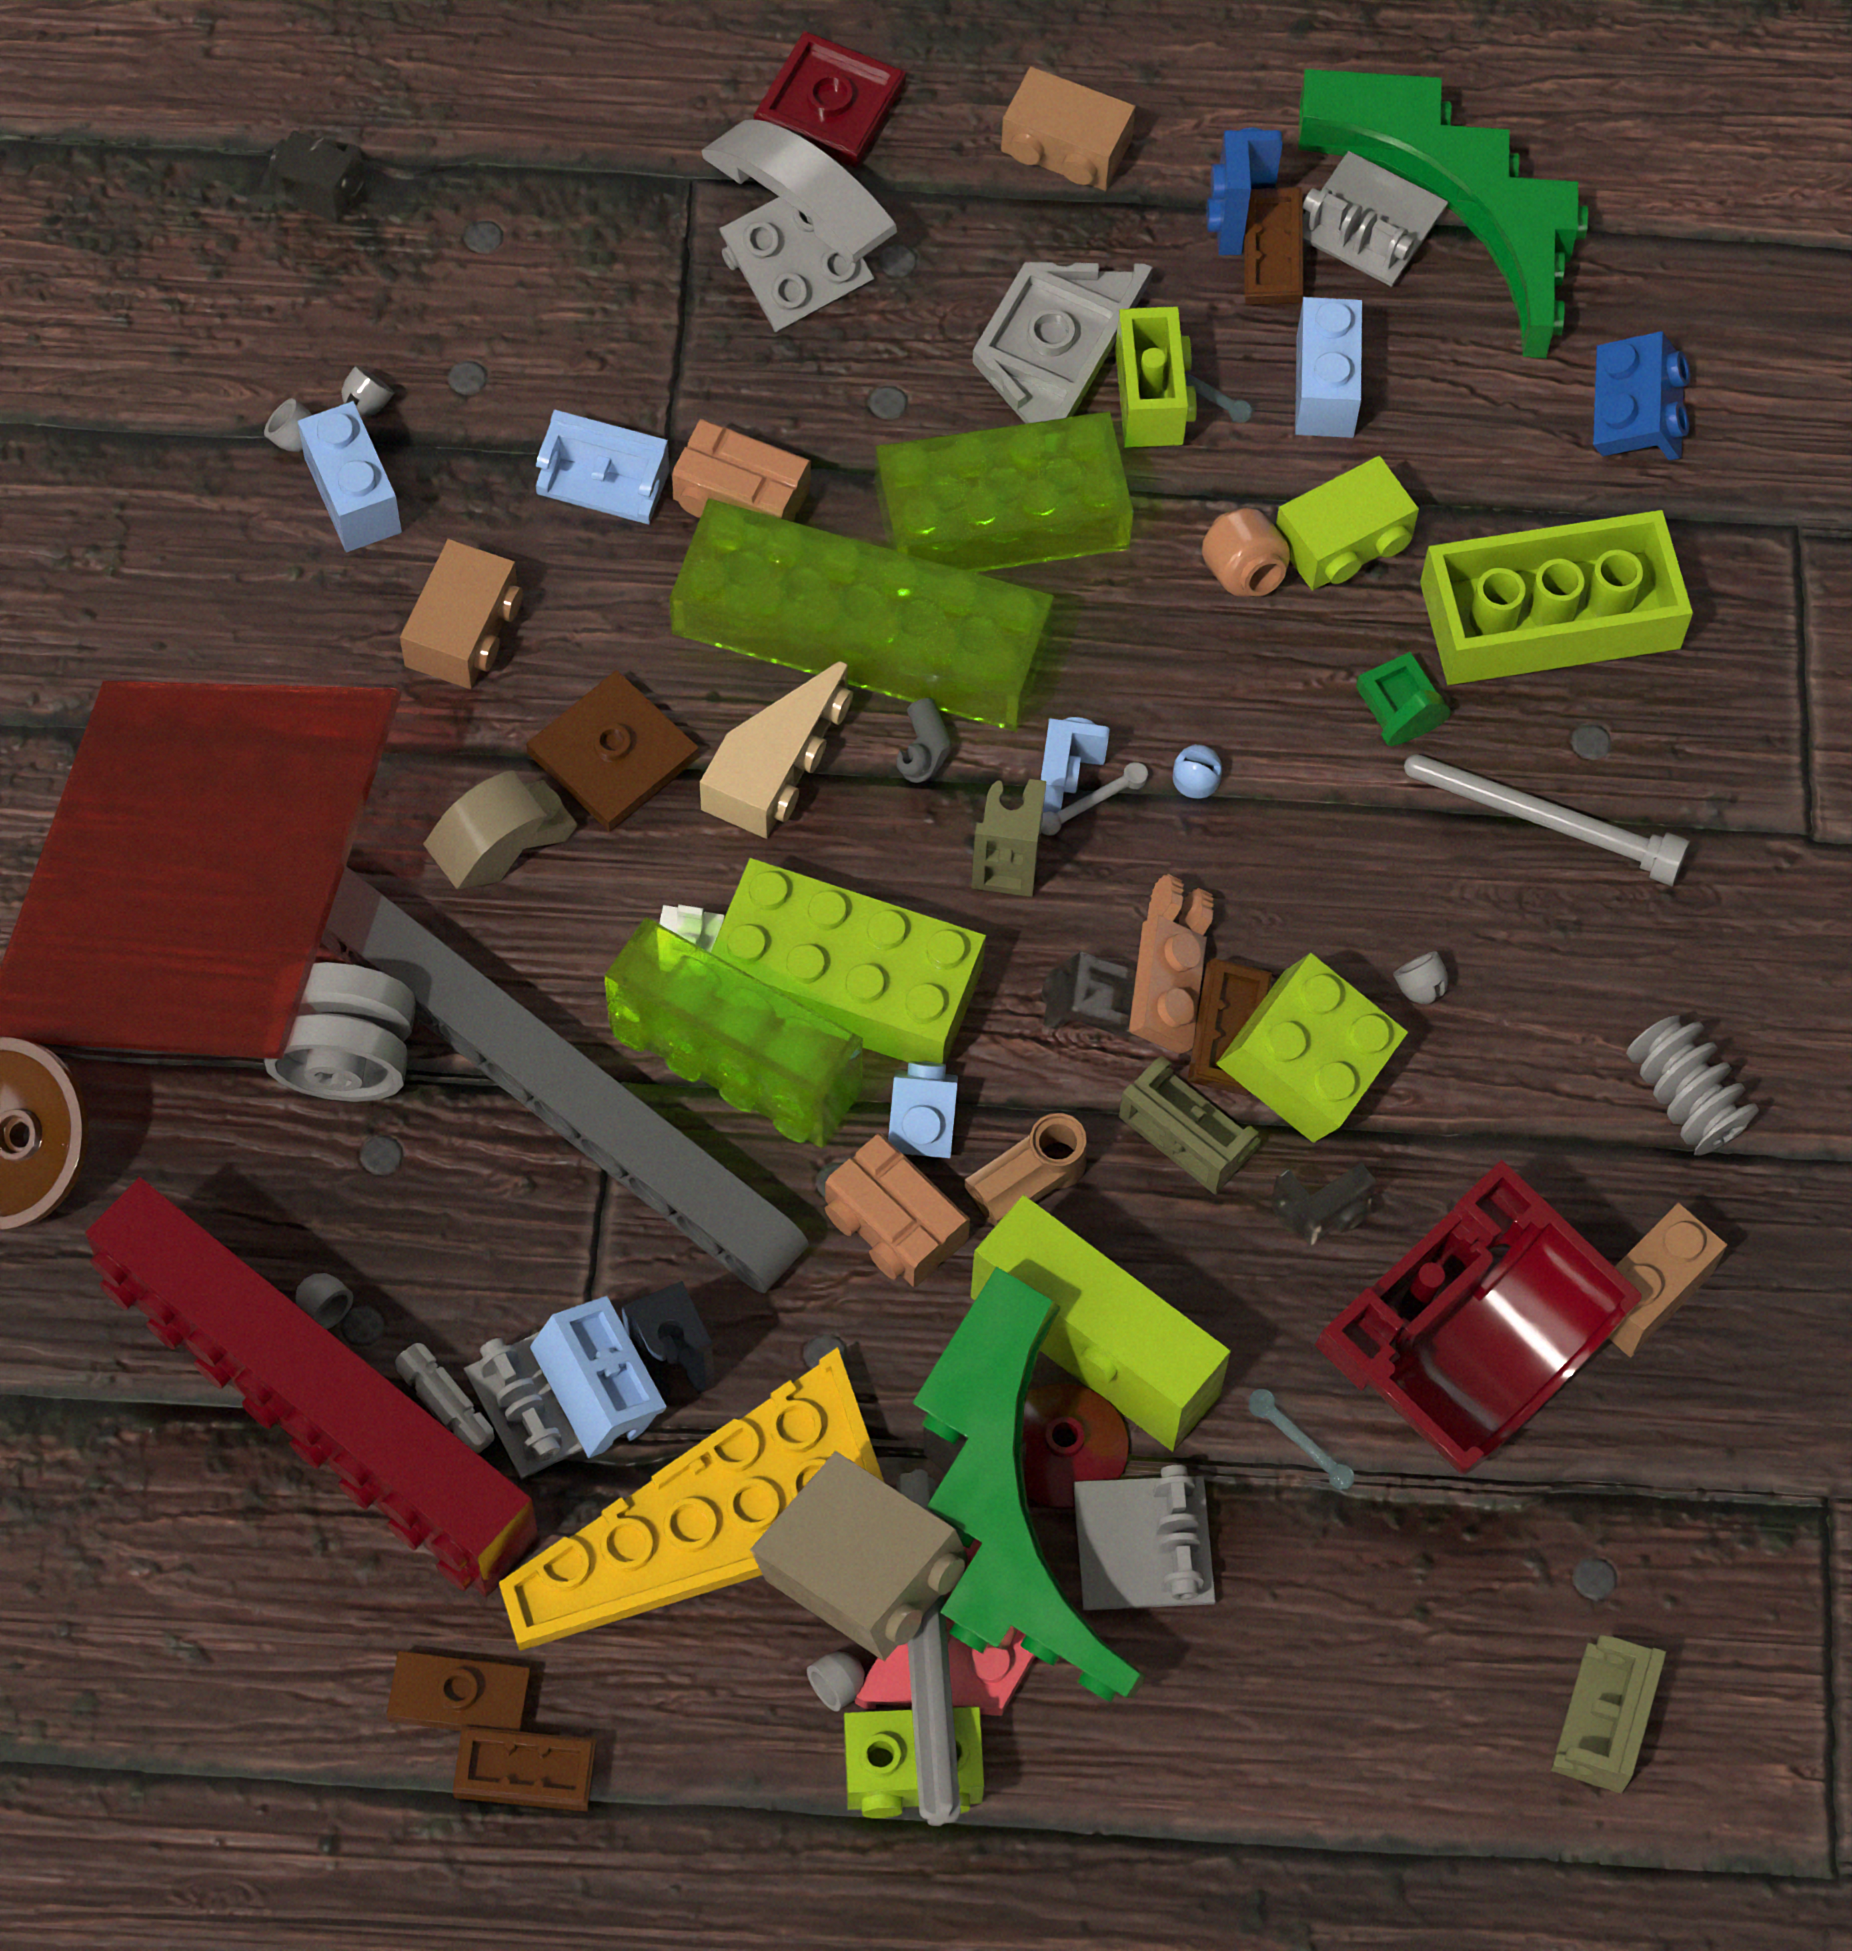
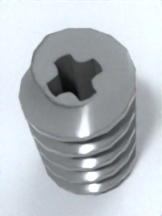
(1690, 1084)

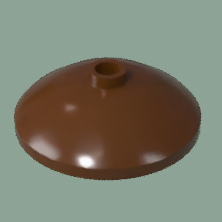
(45, 1097)

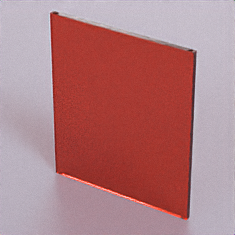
(193, 866)

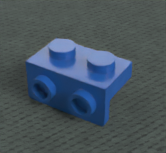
(1247, 162)
(1640, 396)

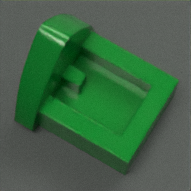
(1402, 700)

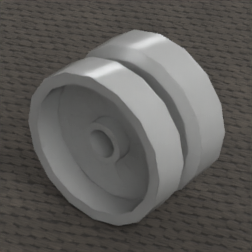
(348, 1035)

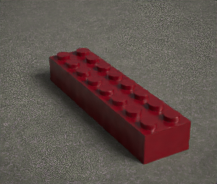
(312, 1389)

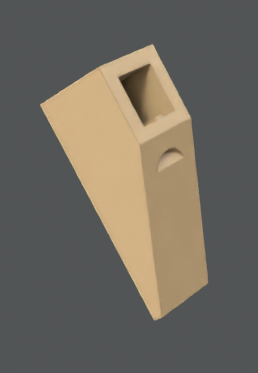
(765, 757)

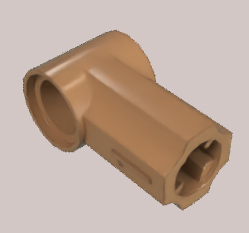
(1028, 1170)

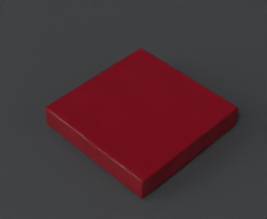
(832, 97)

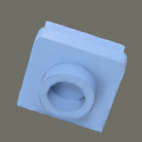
(923, 1109)

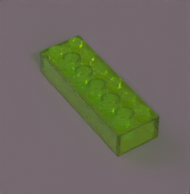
(888, 615)

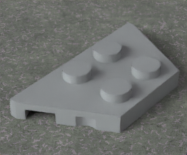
(1055, 334)

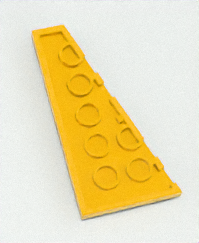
(695, 1517)

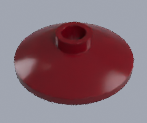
(1095, 1456)

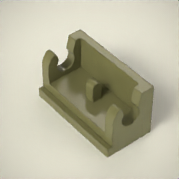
(1009, 842)
(1186, 1126)
(1608, 1713)

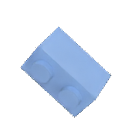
(1328, 367)
(349, 476)

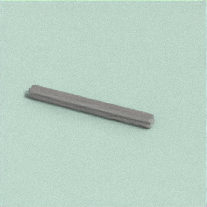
(932, 1693)

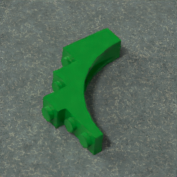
(1408, 132)
(1008, 1586)

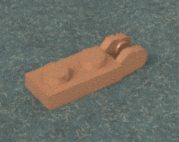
(1171, 966)

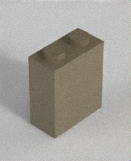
(861, 1556)

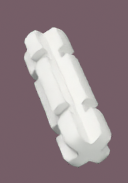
(444, 1397)

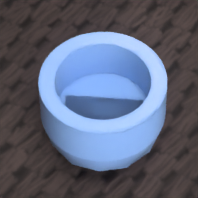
(1194, 778)

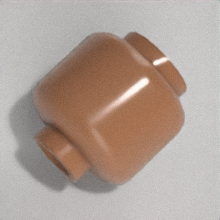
(1246, 553)

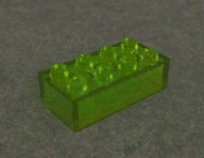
(1006, 494)
(733, 1033)

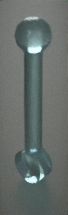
(1239, 410)
(1262, 1405)

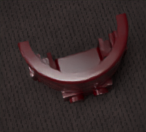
(1475, 1348)

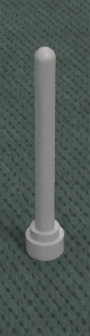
(1657, 855)

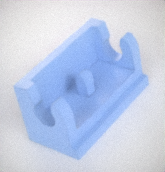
(602, 467)
(596, 1375)

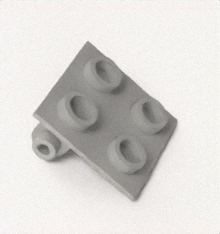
(1370, 218)
(787, 263)
(522, 1406)
(1144, 1541)

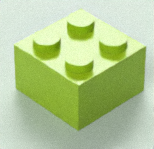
(1312, 1048)

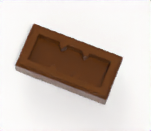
(1274, 246)
(1226, 1004)
(457, 1693)
(524, 1768)

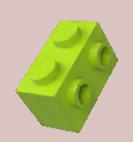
(1152, 377)
(1347, 523)
(883, 1761)

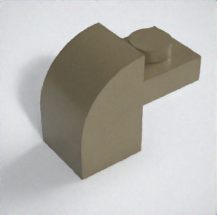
(493, 825)

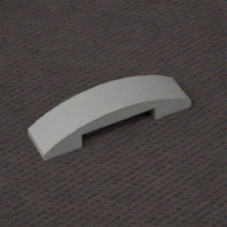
(809, 180)

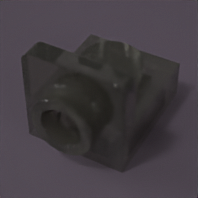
(1090, 993)

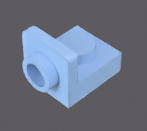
(1066, 746)

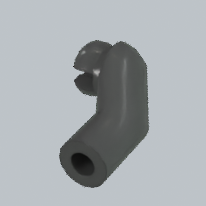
(931, 745)

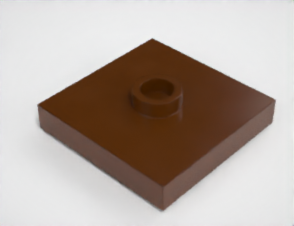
(612, 750)

